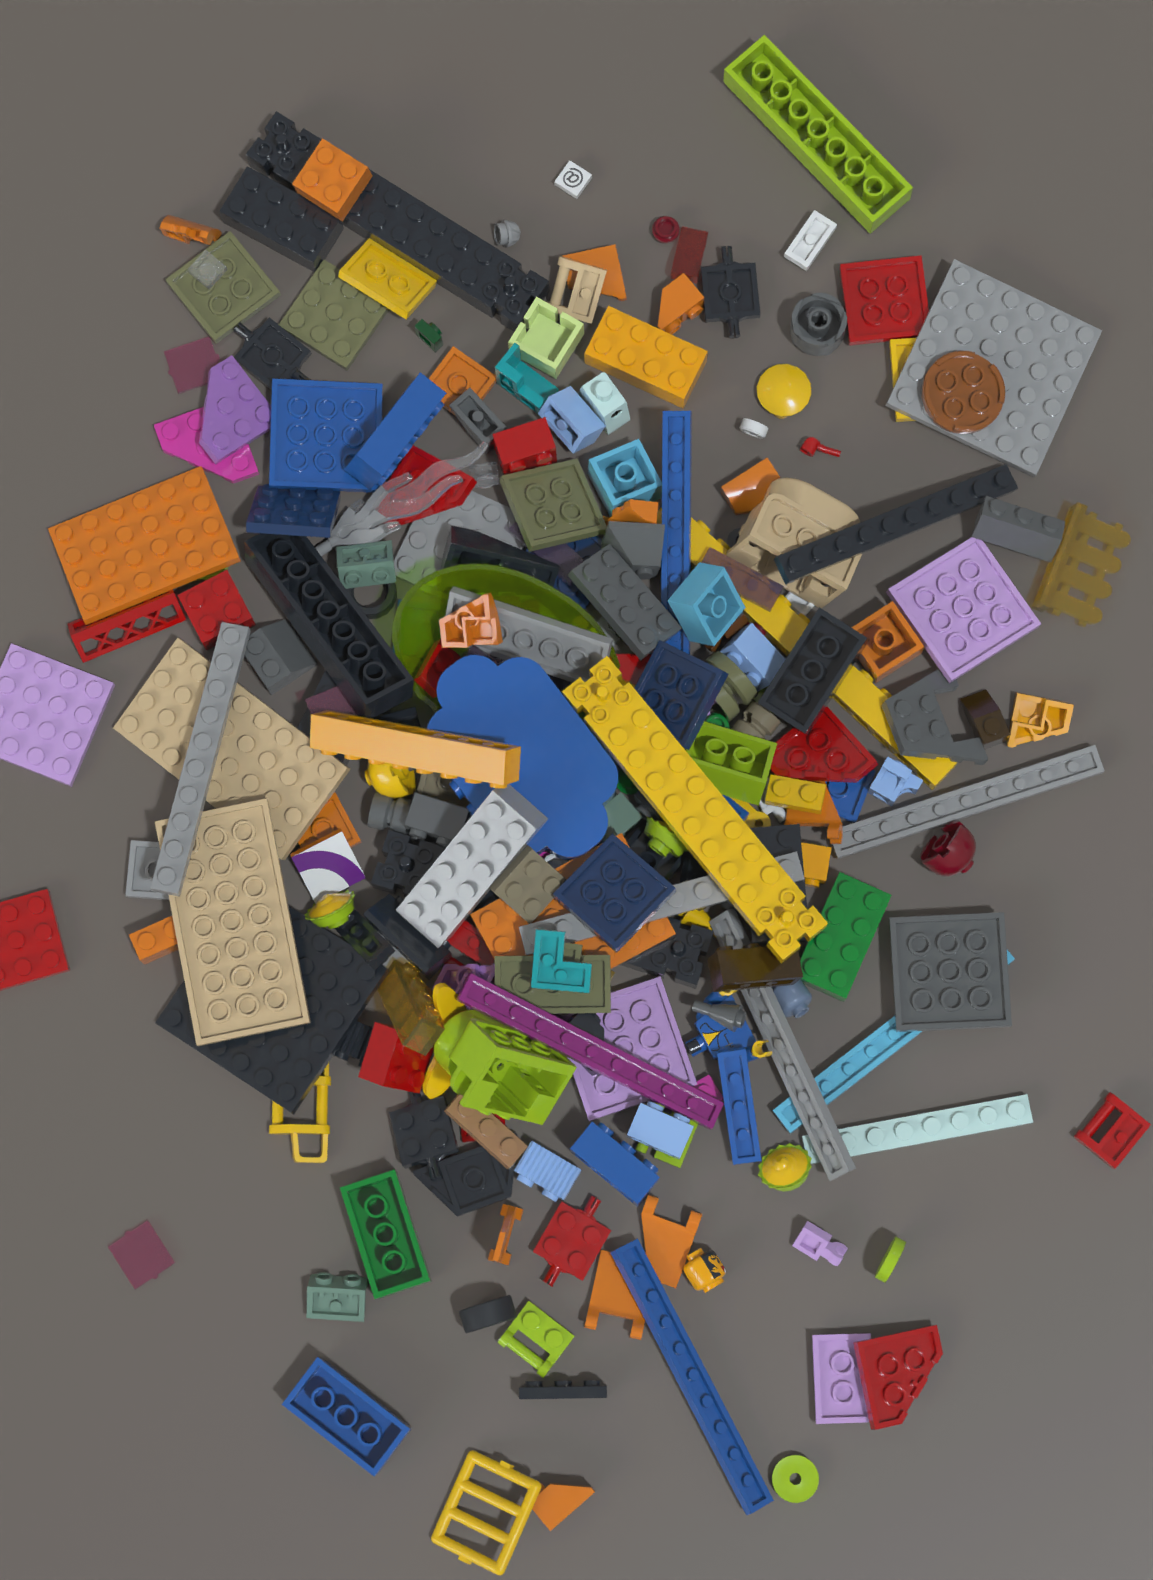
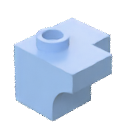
(894, 781)

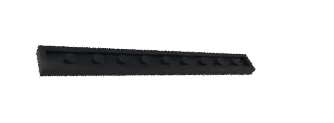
(894, 524)

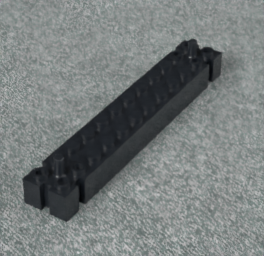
(412, 231)
(675, 955)

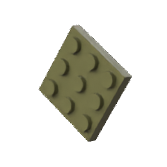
(233, 298)
(333, 316)
(553, 504)

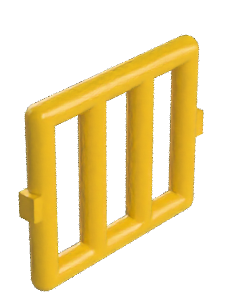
(451, 1511)

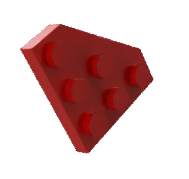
(415, 463)
(824, 754)
(895, 1372)

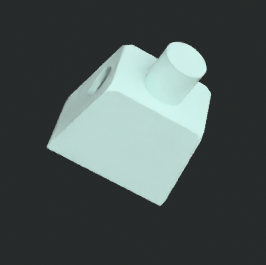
(605, 400)

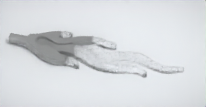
(387, 504)

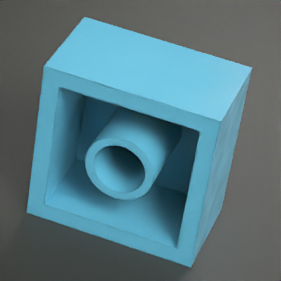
(624, 475)
(706, 604)

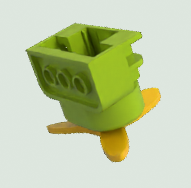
(493, 1064)

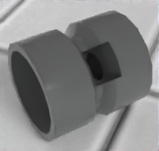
(389, 813)

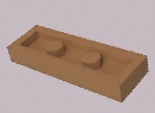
(487, 1132)

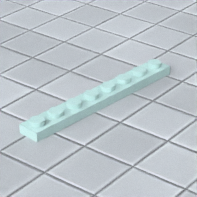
(931, 1126)

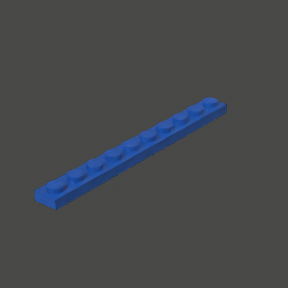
(676, 510)
(692, 1377)

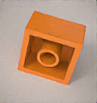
(332, 179)
(890, 642)

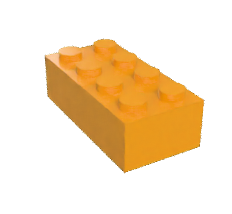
(645, 357)

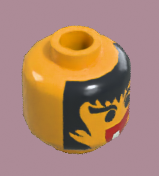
(704, 1270)

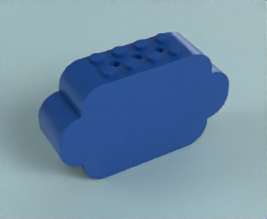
(560, 759)

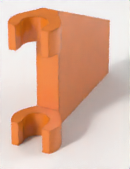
(828, 818)
(510, 1214)
(667, 1242)
(613, 1297)

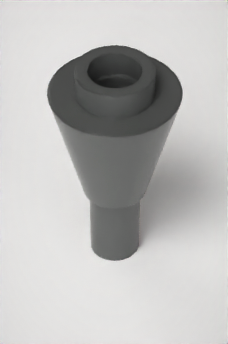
(727, 1015)

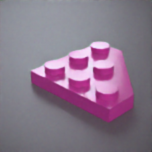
(181, 439)

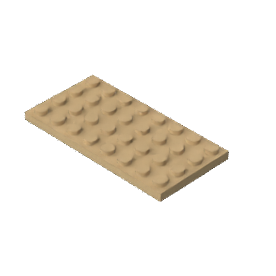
(258, 751)
(237, 928)

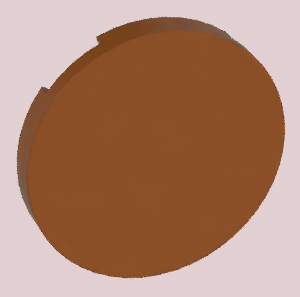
(963, 392)

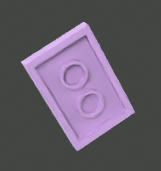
(837, 1379)

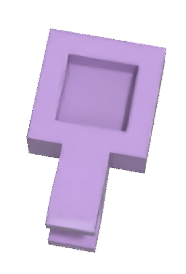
(816, 1242)

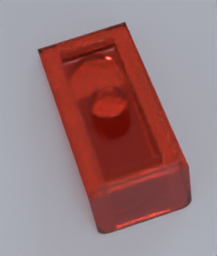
(689, 254)

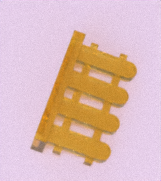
(1079, 551)

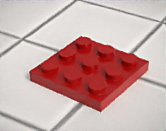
(884, 299)
(30, 940)

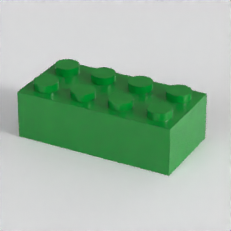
(839, 949)
(385, 1234)

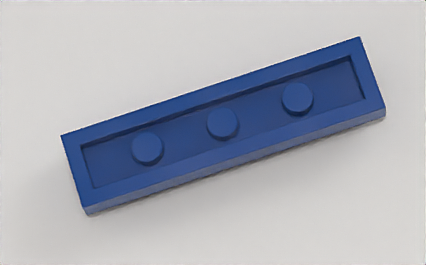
(739, 1105)

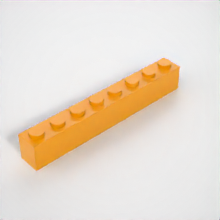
(415, 748)

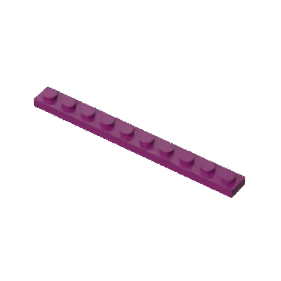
(589, 1051)

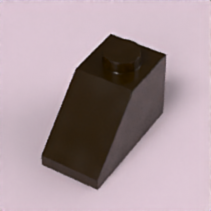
(985, 719)

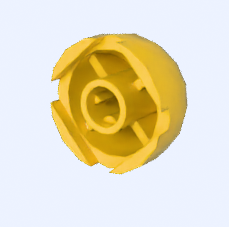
(390, 781)

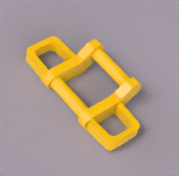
(321, 1127)

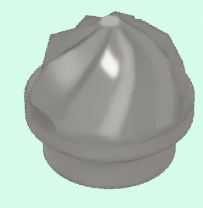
(506, 233)

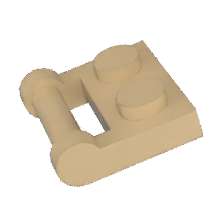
(585, 290)

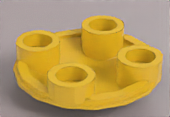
(784, 390)

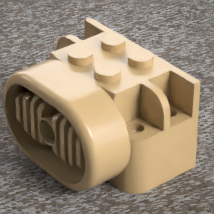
(787, 519)

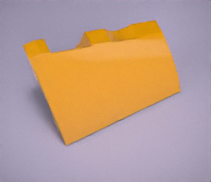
(1037, 718)

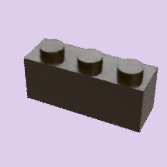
(751, 968)

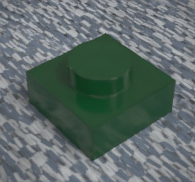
(429, 334)

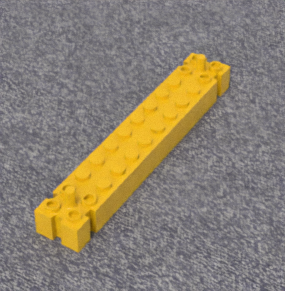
(694, 809)

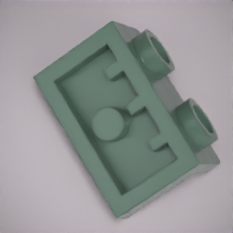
(366, 564)
(336, 1297)

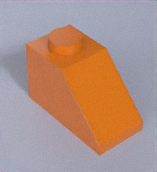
(559, 1501)

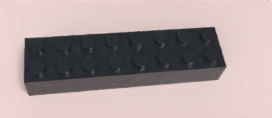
(330, 622)

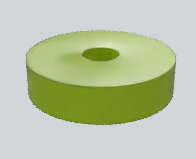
(890, 1259)
(795, 1492)

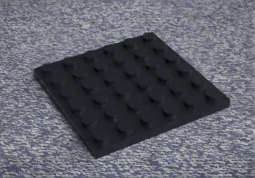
(291, 1059)

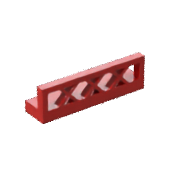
(80, 631)

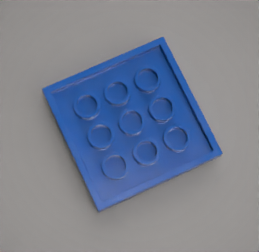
(319, 432)

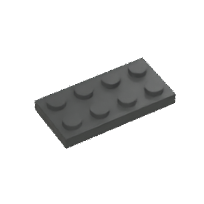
(624, 601)

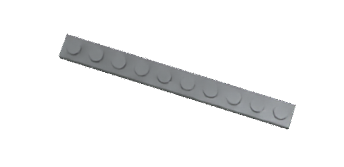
(200, 759)
(969, 801)
(688, 897)
(789, 1059)

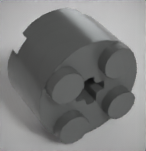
(814, 339)

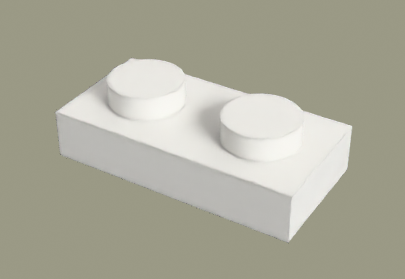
(810, 240)

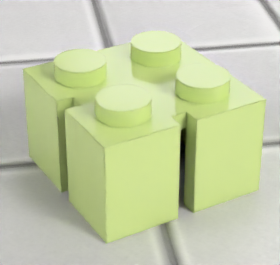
(547, 342)

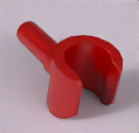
(812, 444)

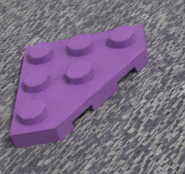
(232, 411)

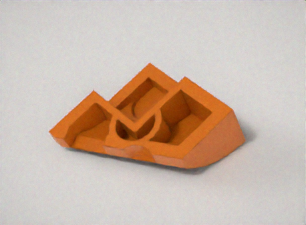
(185, 230)
(605, 258)
(749, 487)
(635, 511)
(472, 625)

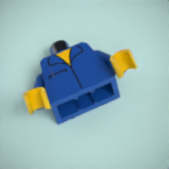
(717, 1037)

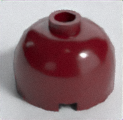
(951, 851)

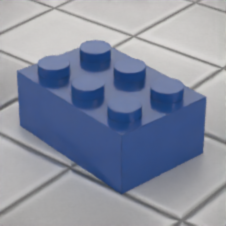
(615, 1162)

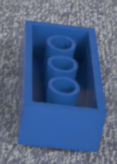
(397, 432)
(347, 1416)

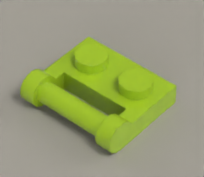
(542, 1331)

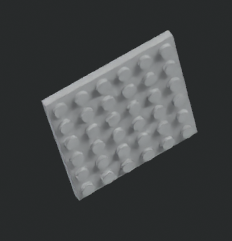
(1027, 340)

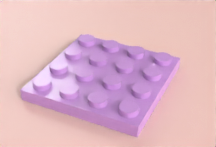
(963, 608)
(48, 713)
(643, 1027)

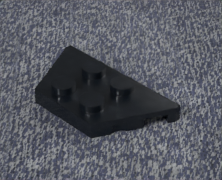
(469, 1181)

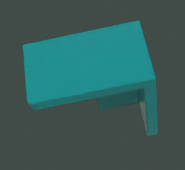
(522, 380)
(551, 970)

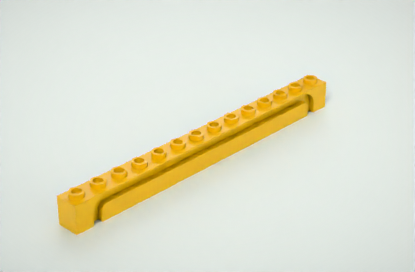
(856, 693)

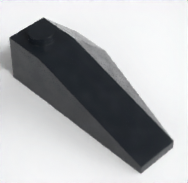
(473, 547)

